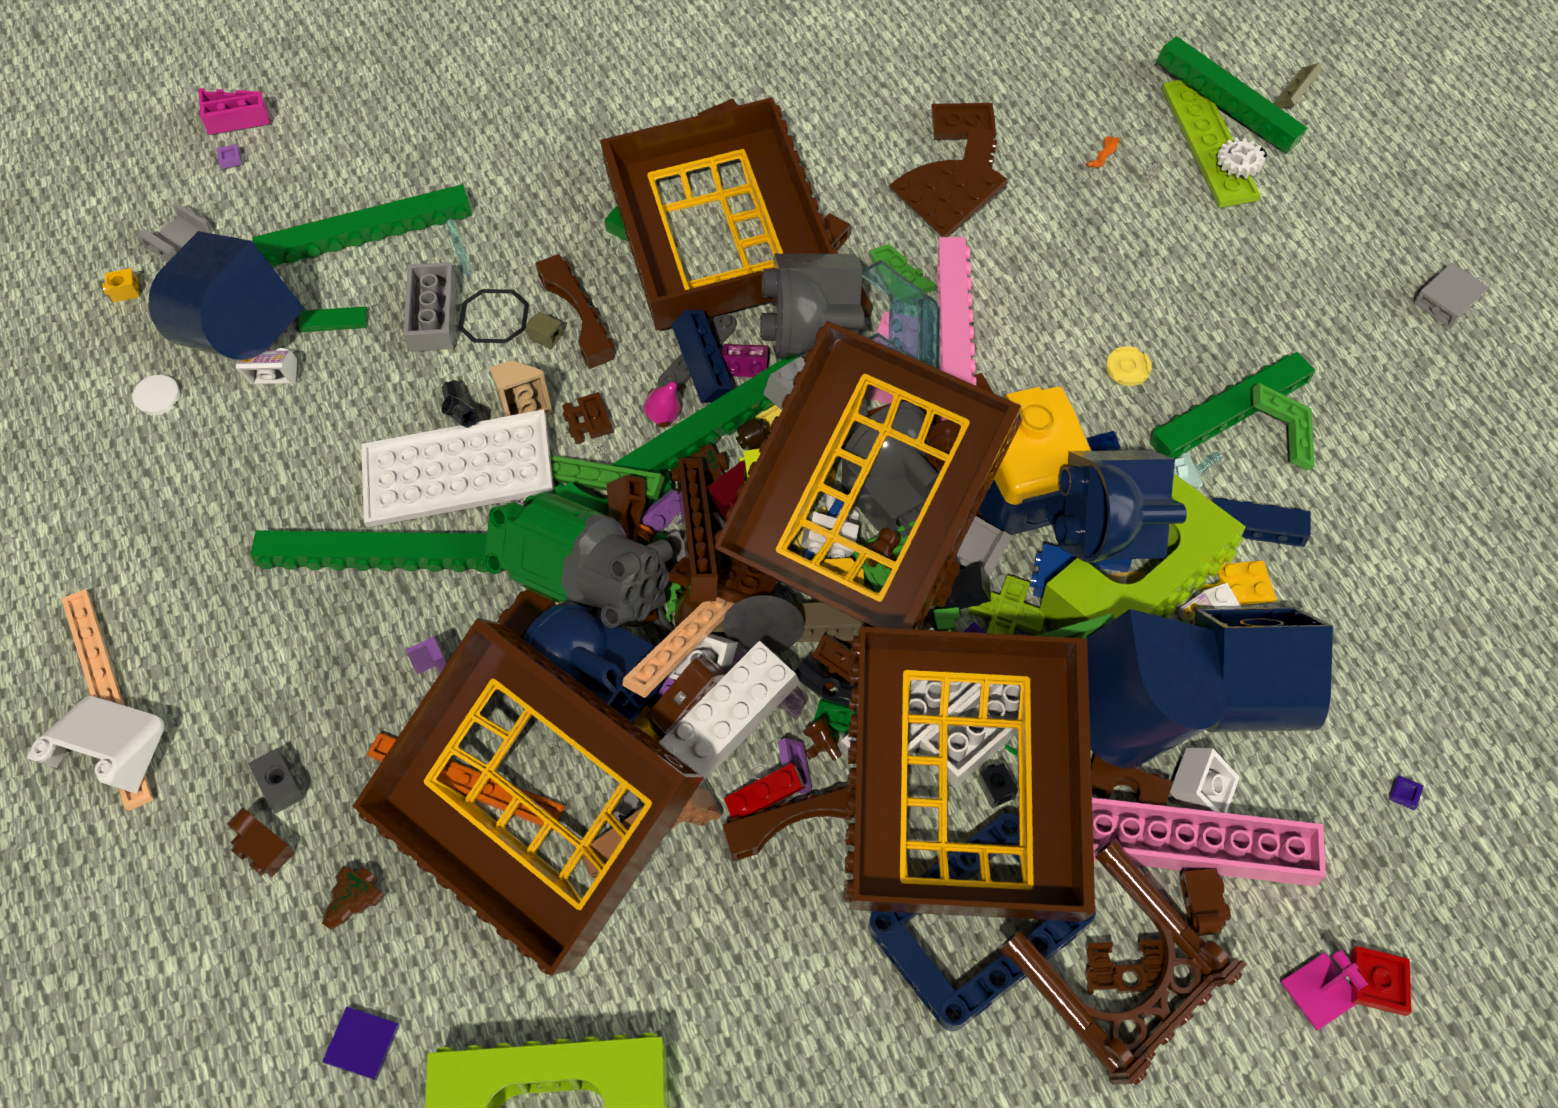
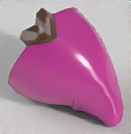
(662, 405)

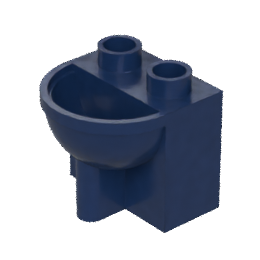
(1117, 505)
(592, 653)

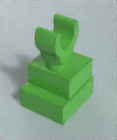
(671, 598)
(945, 619)

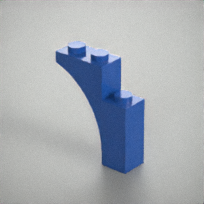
(1054, 560)

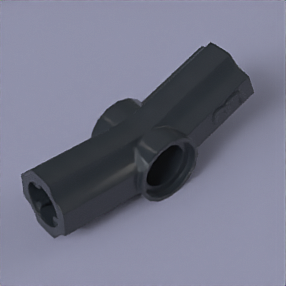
(456, 406)
(815, 678)

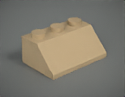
(520, 388)

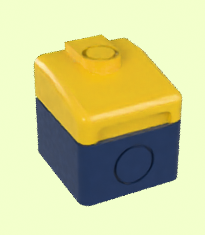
(1026, 485)

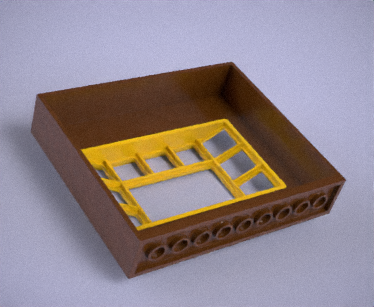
(773, 179)
(809, 440)
(1052, 773)
(478, 854)

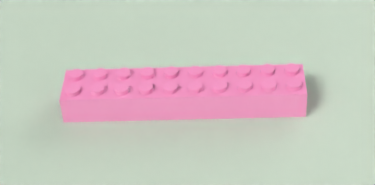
(954, 309)
(1209, 840)

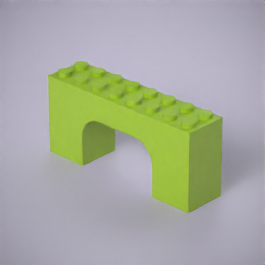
(1193, 554)
(618, 1070)

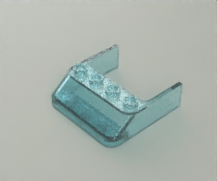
(912, 315)

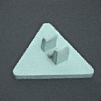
(1186, 470)

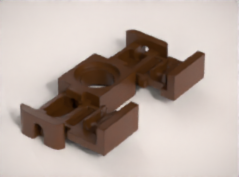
(1102, 969)

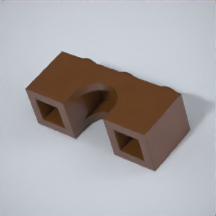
(1148, 787)

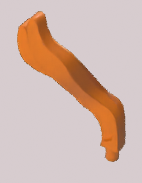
(1110, 145)

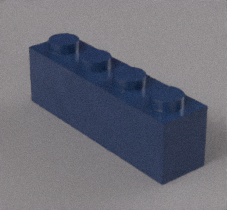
(702, 355)
(1269, 522)

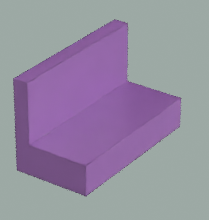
(426, 656)

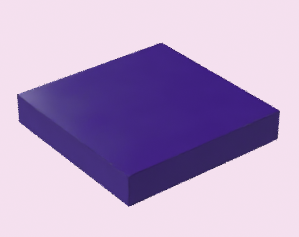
(361, 1043)

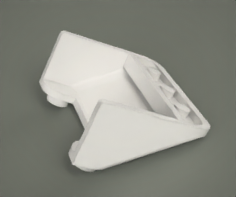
(108, 731)

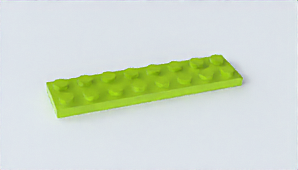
(1205, 134)

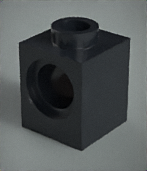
(995, 795)

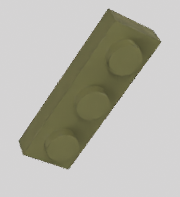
(1298, 86)

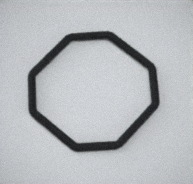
(463, 311)

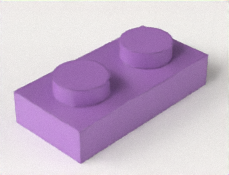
(661, 512)
(793, 752)

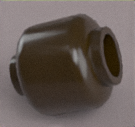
(752, 434)

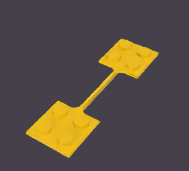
(1246, 579)

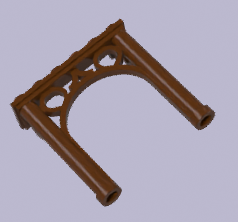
(1129, 1061)

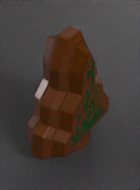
(713, 464)
(351, 896)

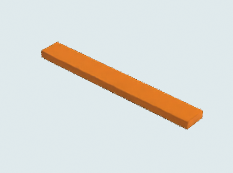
(464, 778)

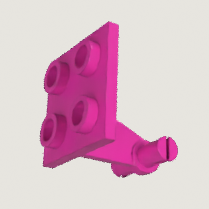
(1322, 990)

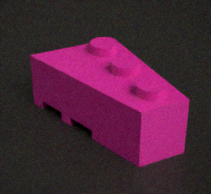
(232, 111)

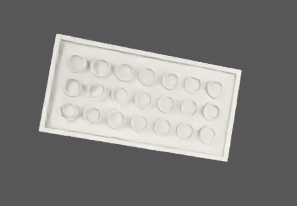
(456, 468)

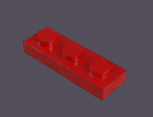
(765, 792)

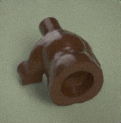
(884, 545)
(823, 739)

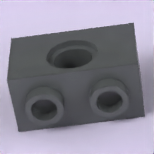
(267, 770)

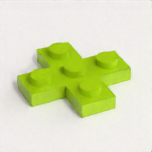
(1009, 610)

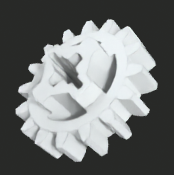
(1241, 158)

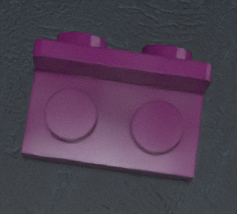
(744, 359)

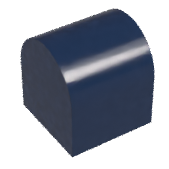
(221, 298)
(1272, 668)
(1151, 686)

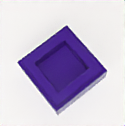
(1406, 792)

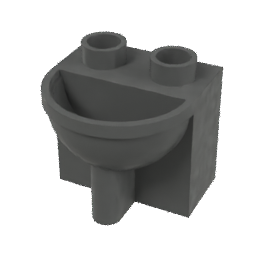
(806, 295)
(899, 475)

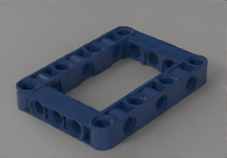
(979, 991)

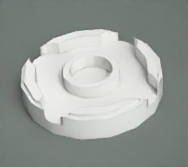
(156, 394)

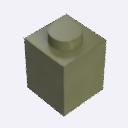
(544, 330)

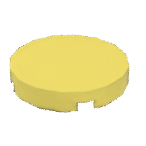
(1128, 372)

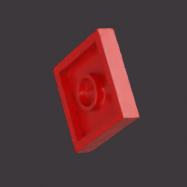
(1386, 978)

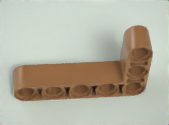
(697, 811)

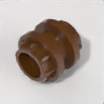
(942, 437)

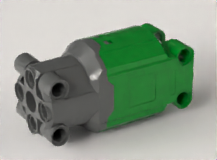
(577, 557)

